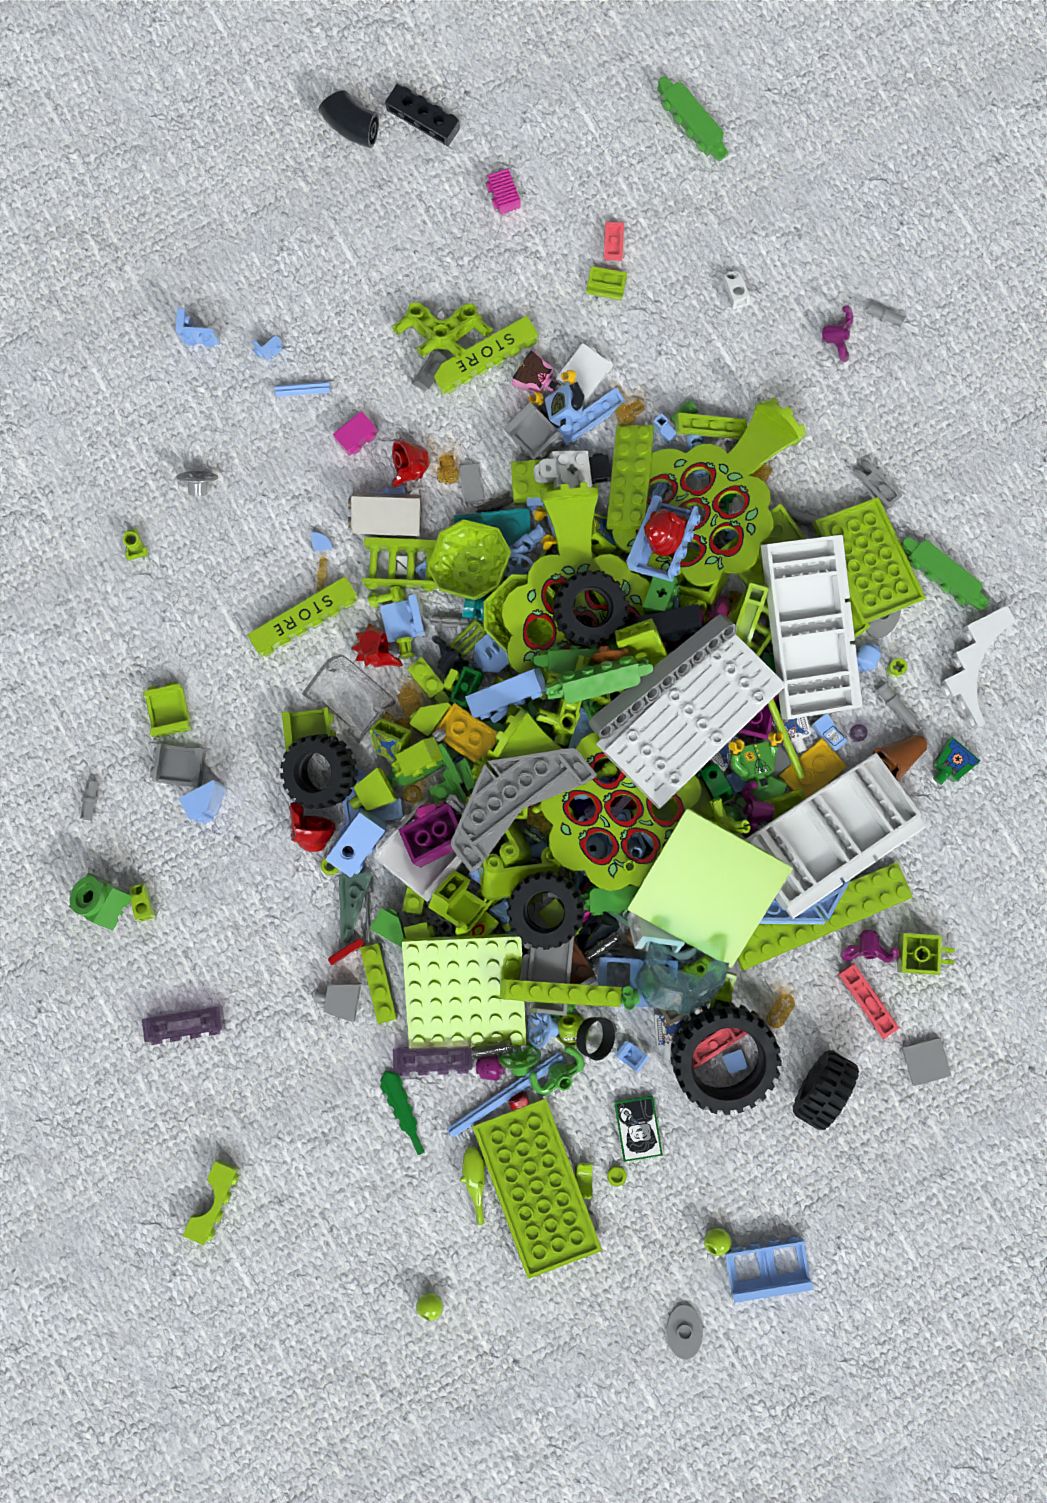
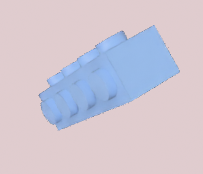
(506, 693)

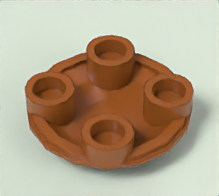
(605, 654)

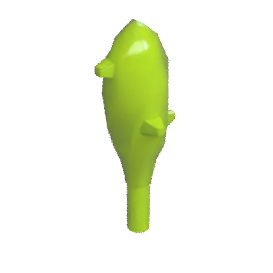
(474, 1178)

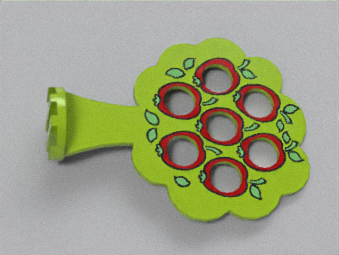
(765, 436)
(571, 518)
(568, 835)

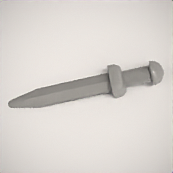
(369, 889)

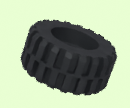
(608, 590)
(296, 774)
(527, 929)
(825, 1090)

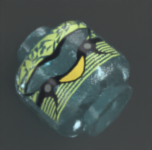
(532, 834)

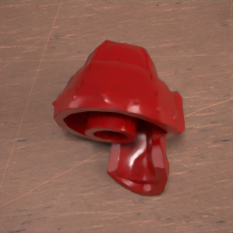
(409, 461)
(665, 531)
(310, 832)

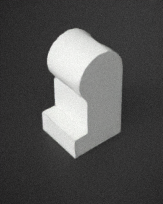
(736, 289)

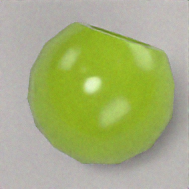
(717, 1241)
(429, 1306)

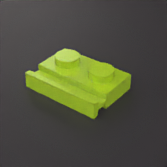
(606, 283)

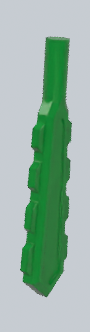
(397, 1098)

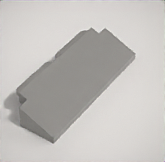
(546, 965)

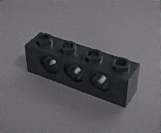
(411, 114)

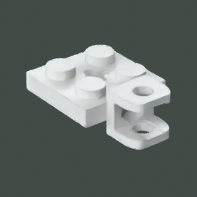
(556, 468)

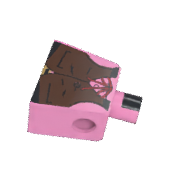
(534, 375)

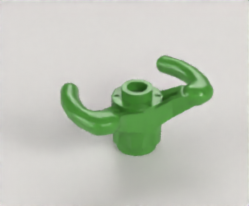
(559, 1074)

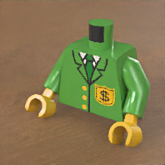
(755, 760)

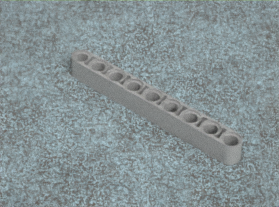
(663, 677)

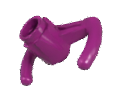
(839, 333)
(755, 809)
(869, 948)

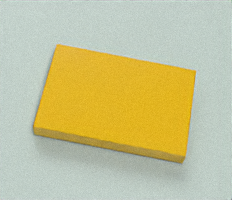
(466, 734)
(819, 766)

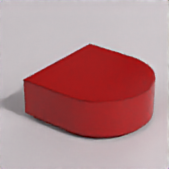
(518, 1101)

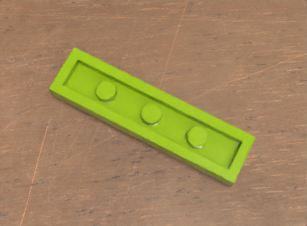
(710, 425)
(378, 983)

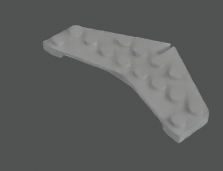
(499, 800)

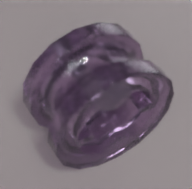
(860, 738)

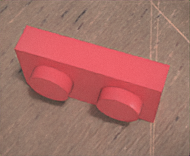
(613, 241)

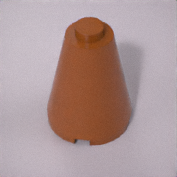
(902, 754)

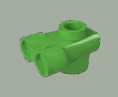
(629, 997)

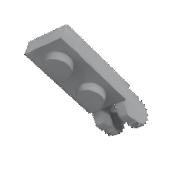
(878, 484)

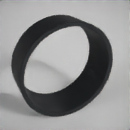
(607, 1039)

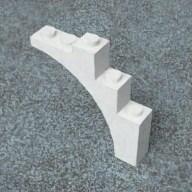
(964, 684)

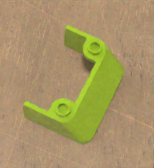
(499, 881)

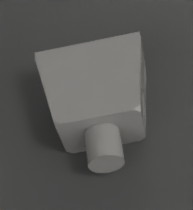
(340, 1000)

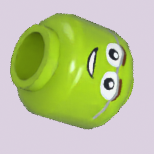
(568, 1027)

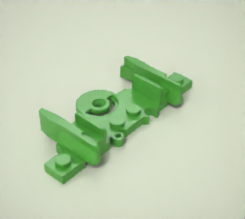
(461, 771)

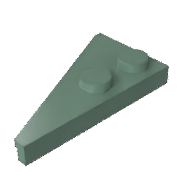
(351, 896)

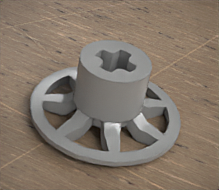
(197, 484)

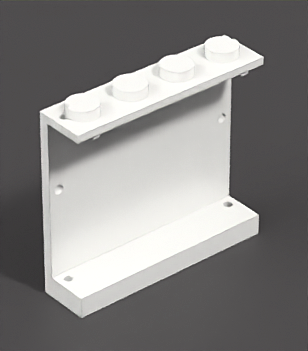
(395, 857)

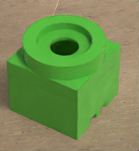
(98, 901)

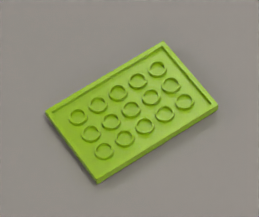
(875, 561)

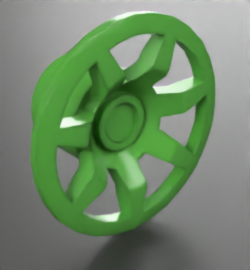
(520, 1060)

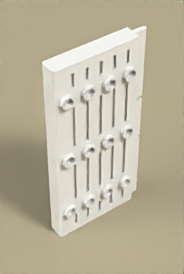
(811, 626)
(692, 721)
(838, 832)

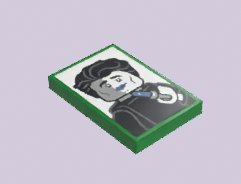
(638, 1128)

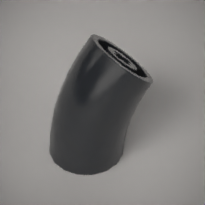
(350, 118)

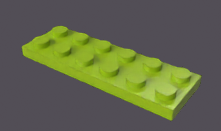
(630, 476)

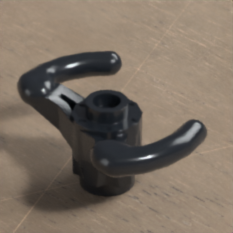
(451, 658)

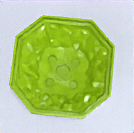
(469, 560)
(538, 630)

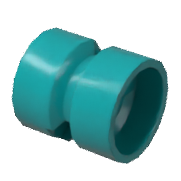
(473, 608)

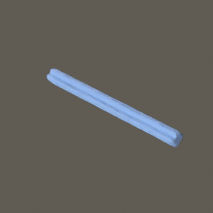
(503, 1096)

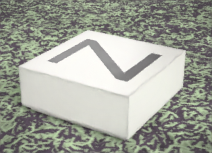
(401, 566)

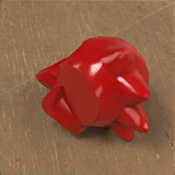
(374, 648)

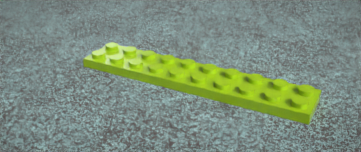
(860, 900)

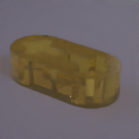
(784, 1013)

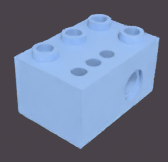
(362, 836)

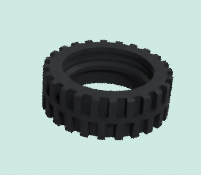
(738, 1095)

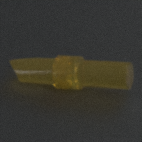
(321, 574)

